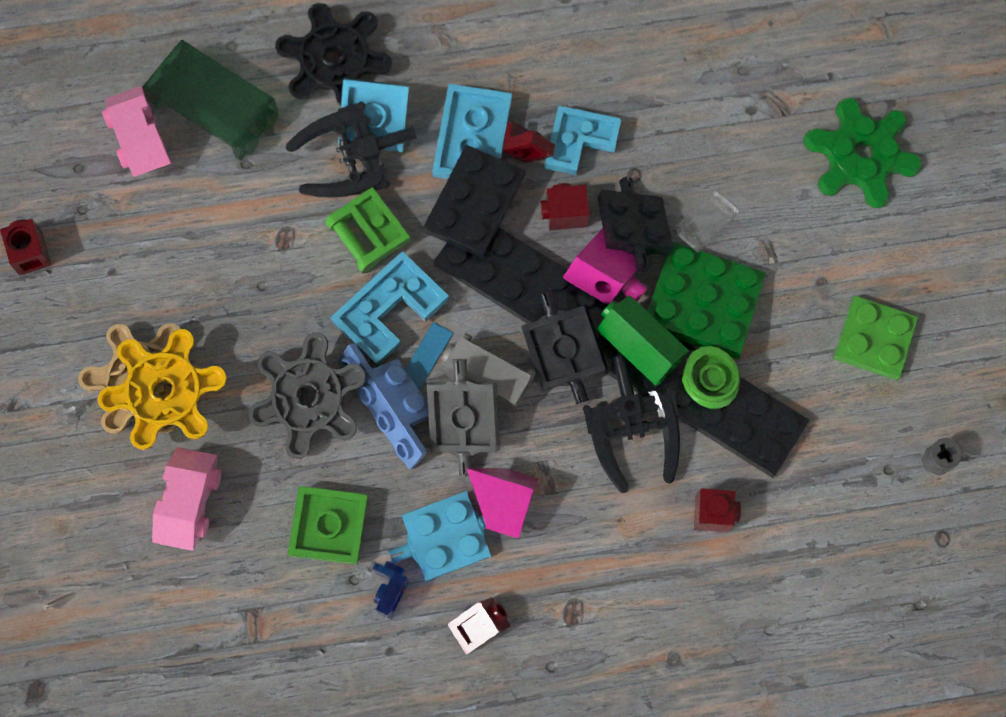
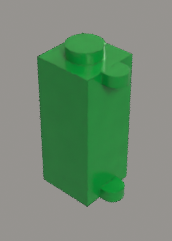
(641, 339)

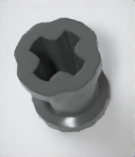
(943, 446)

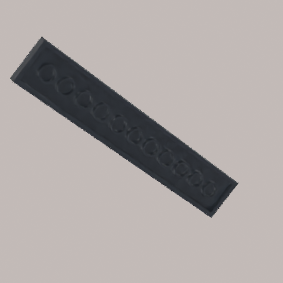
(515, 275)

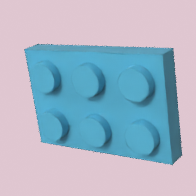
(474, 119)

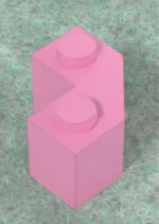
(136, 131)
(180, 515)

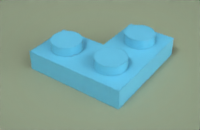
(577, 129)

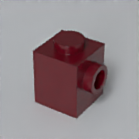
(565, 207)
(716, 510)

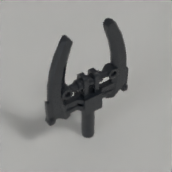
(365, 147)
(630, 410)

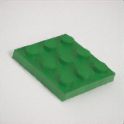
(706, 299)

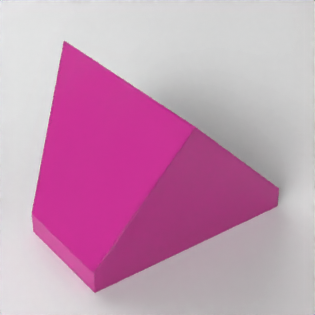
(503, 497)

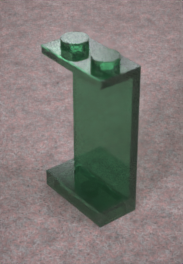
(212, 98)

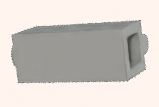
(486, 367)

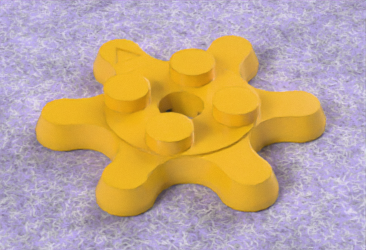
(143, 376)

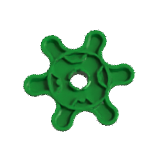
(848, 167)

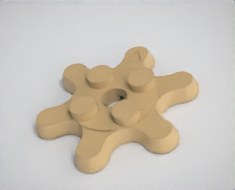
(116, 372)

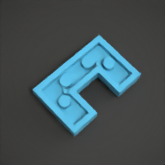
(362, 314)

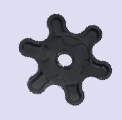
(329, 36)

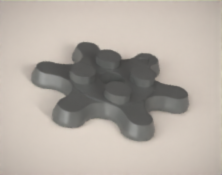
(285, 399)

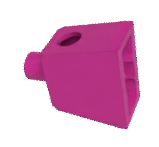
(605, 272)

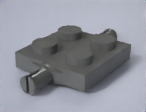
(463, 416)

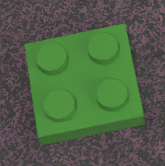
(875, 337)
(328, 525)

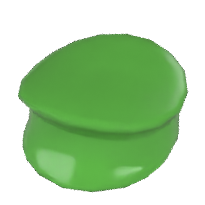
(711, 377)

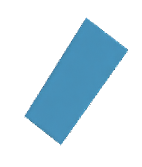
(427, 353)

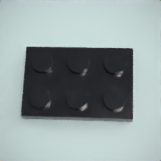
(474, 201)

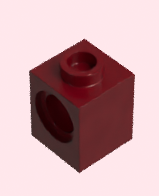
(34, 255)

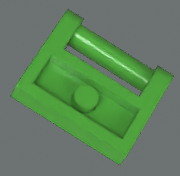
(376, 223)

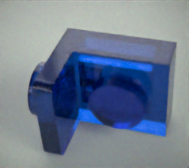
(389, 595)

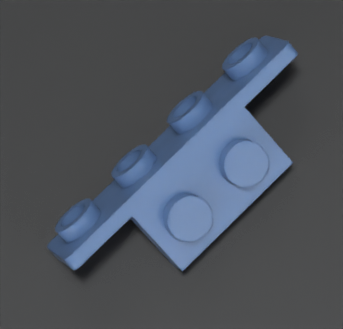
(392, 402)

